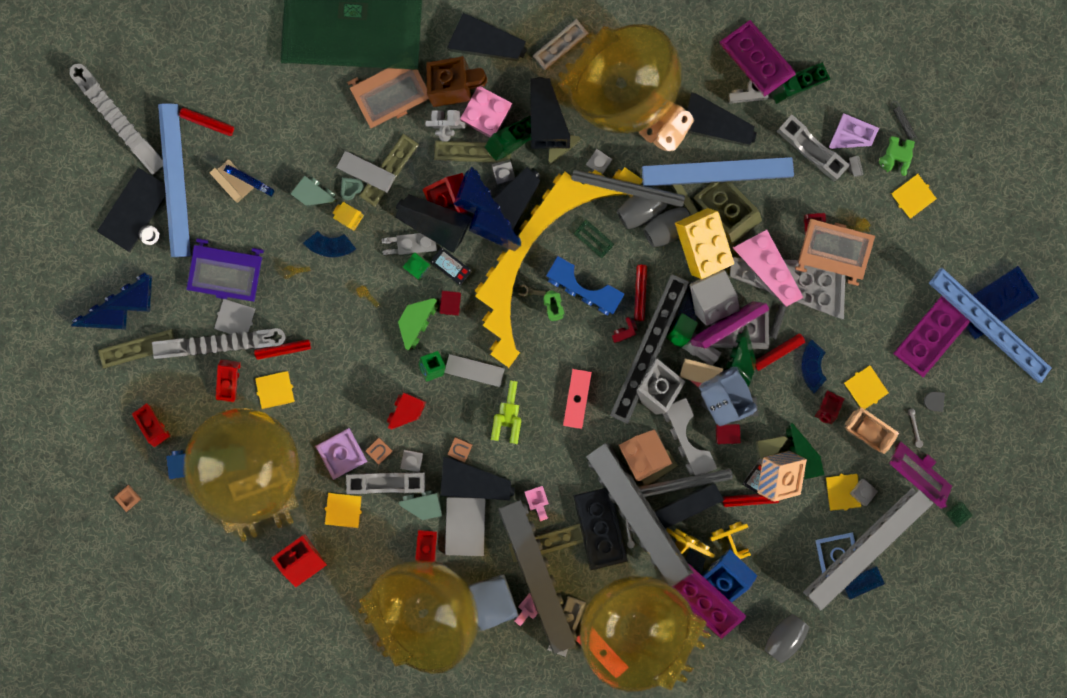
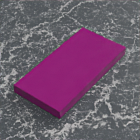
(757, 58)
(729, 324)
(932, 336)
(710, 604)

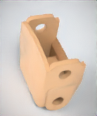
(670, 130)
(871, 430)

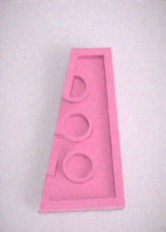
(765, 260)

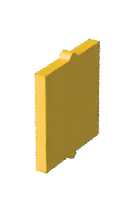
(913, 196)
(866, 387)
(274, 390)
(839, 492)
(343, 510)

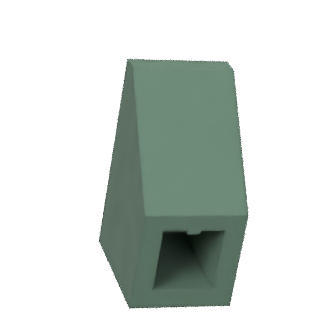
(311, 194)
(424, 506)

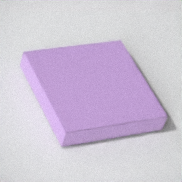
(341, 453)

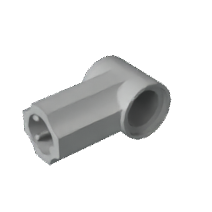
(707, 355)

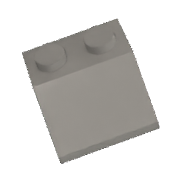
(714, 297)
(659, 388)

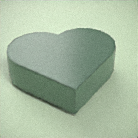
(350, 187)

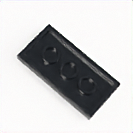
(133, 209)
(600, 529)

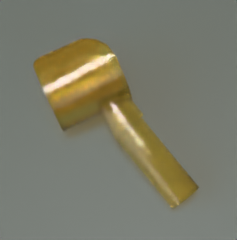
(293, 271)
(363, 291)

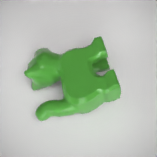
(899, 153)
(554, 309)

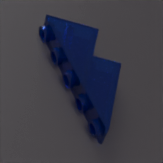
(487, 217)
(114, 311)

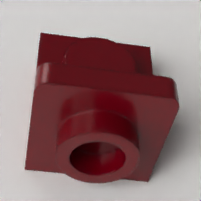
(622, 334)
(829, 407)

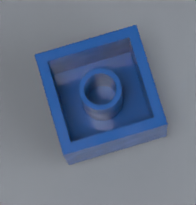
(730, 576)

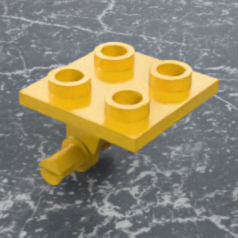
(733, 528)
(689, 541)

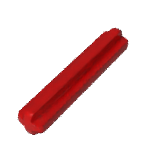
(206, 121)
(640, 293)
(282, 349)
(779, 351)
(744, 500)

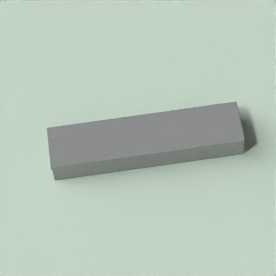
(867, 548)

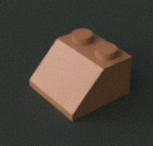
(645, 454)

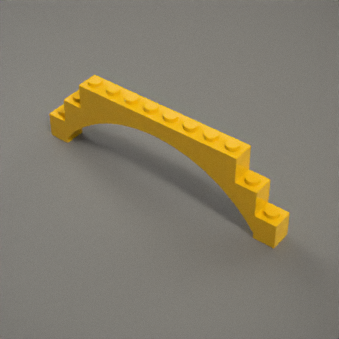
(499, 286)

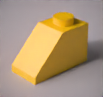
(347, 216)

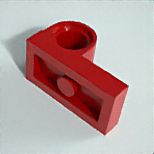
(227, 380)
(150, 425)
(426, 545)

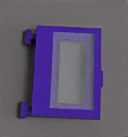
(224, 272)

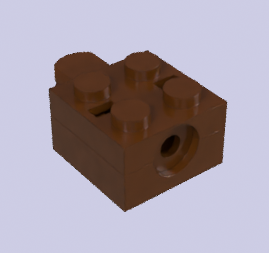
(451, 81)

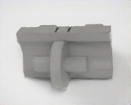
(444, 126)

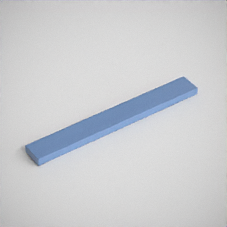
(717, 171)
(174, 180)
(990, 325)

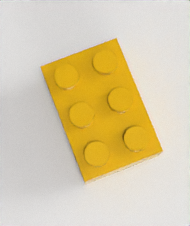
(704, 243)

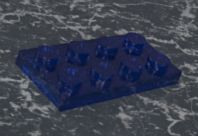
(1004, 297)

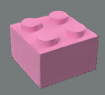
(486, 112)

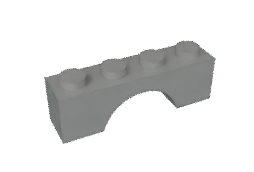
(824, 159)
(699, 460)
(385, 482)

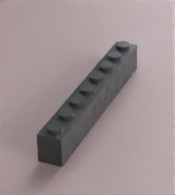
(650, 347)
(639, 514)
(537, 577)

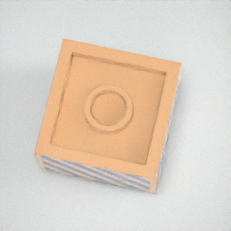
(781, 476)

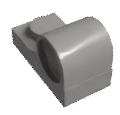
(751, 95)

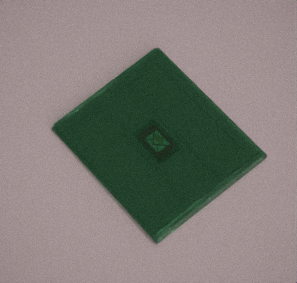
(352, 33)

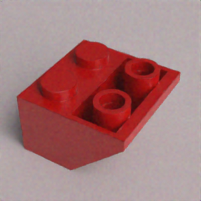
(408, 410)
(299, 561)

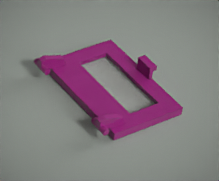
(921, 474)

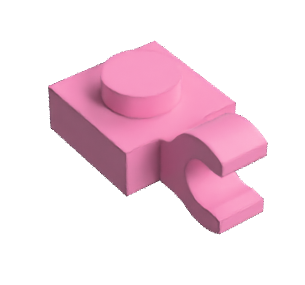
(537, 500)
(528, 609)

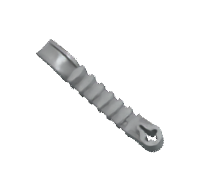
(119, 122)
(214, 344)

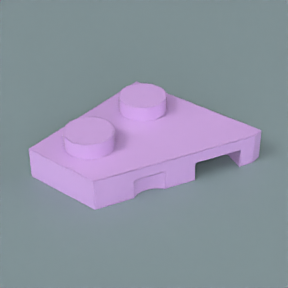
(853, 133)

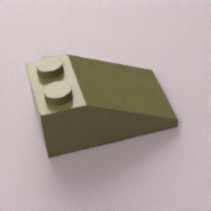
(735, 210)

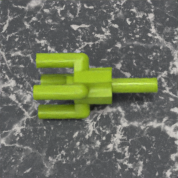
(508, 416)

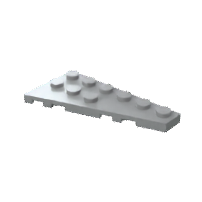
(819, 287)

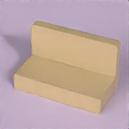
(234, 187)
(698, 371)

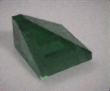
(959, 514)

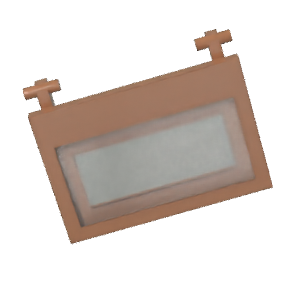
(388, 94)
(836, 250)

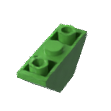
(415, 320)

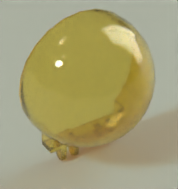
(645, 62)
(243, 469)
(640, 634)
(430, 642)

